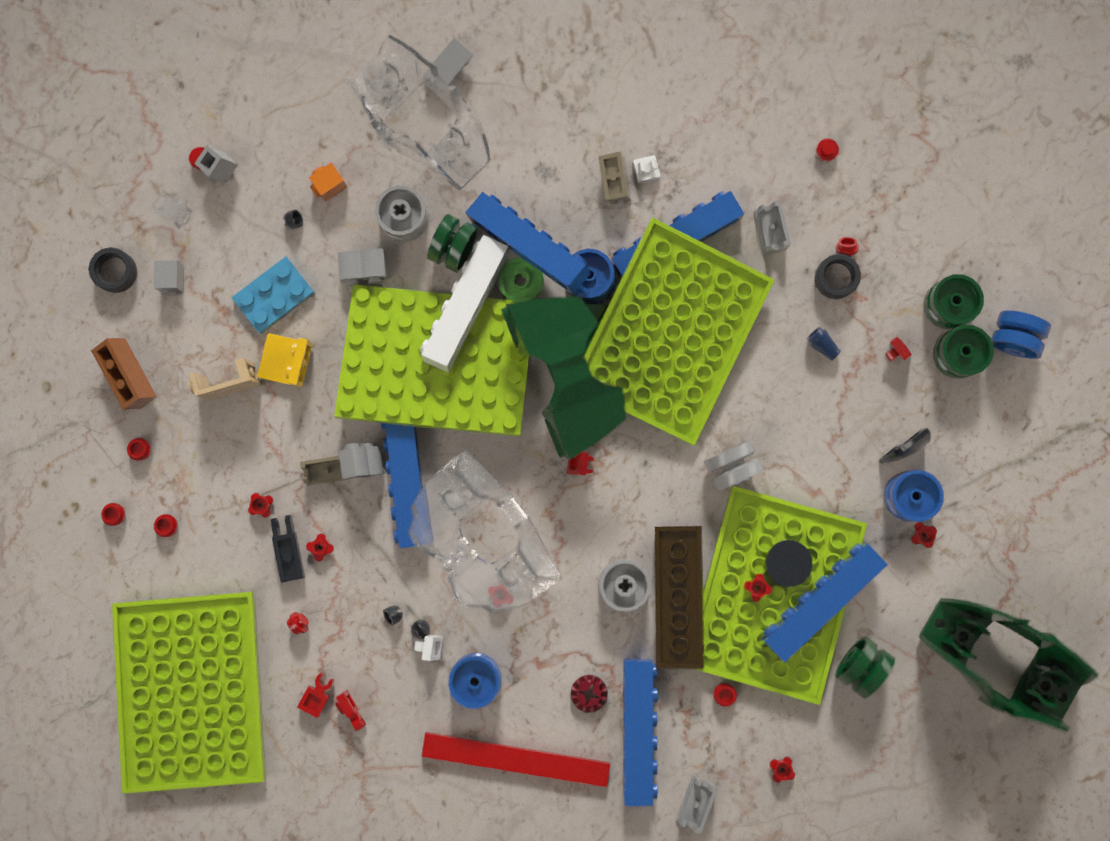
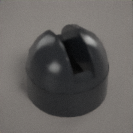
(293, 215)
(392, 615)
(425, 627)

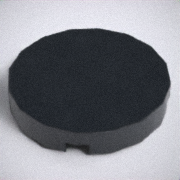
(788, 563)

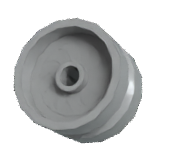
(389, 217)
(735, 467)
(638, 585)

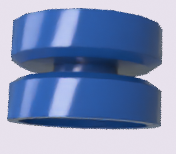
(603, 281)
(1020, 334)
(926, 500)
(478, 666)

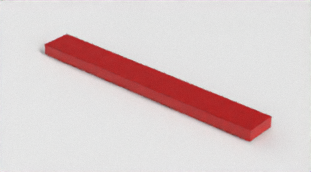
(515, 759)

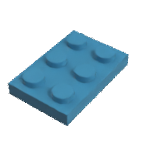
(273, 295)

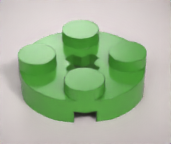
(510, 273)

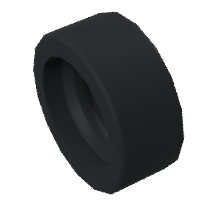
(98, 260)
(846, 261)

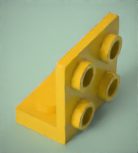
(285, 360)

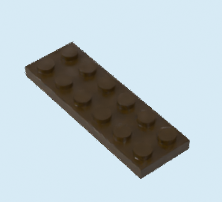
(679, 597)

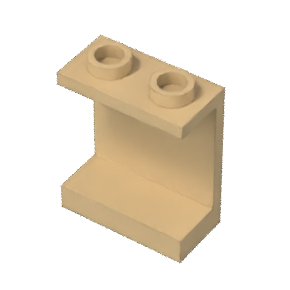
(247, 379)

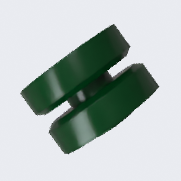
(452, 243)
(955, 288)
(975, 345)
(865, 667)

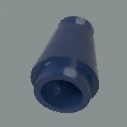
(823, 343)

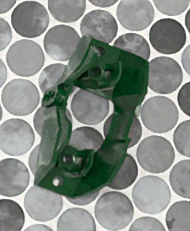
(559, 334)
(1052, 664)

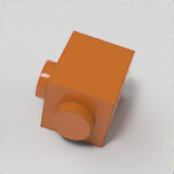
(326, 182)

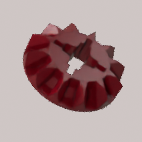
(583, 684)

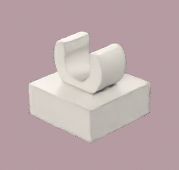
(646, 169)
(430, 646)

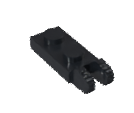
(287, 551)

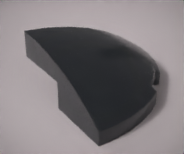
(909, 447)

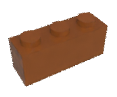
(123, 373)

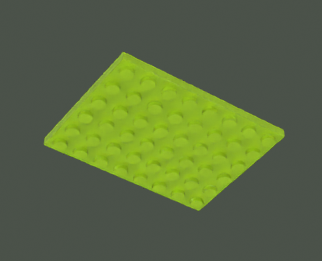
(675, 329)
(391, 383)
(737, 623)
(188, 692)

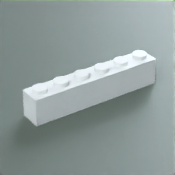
(465, 303)

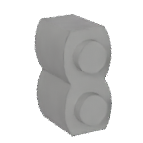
(362, 266)
(361, 461)

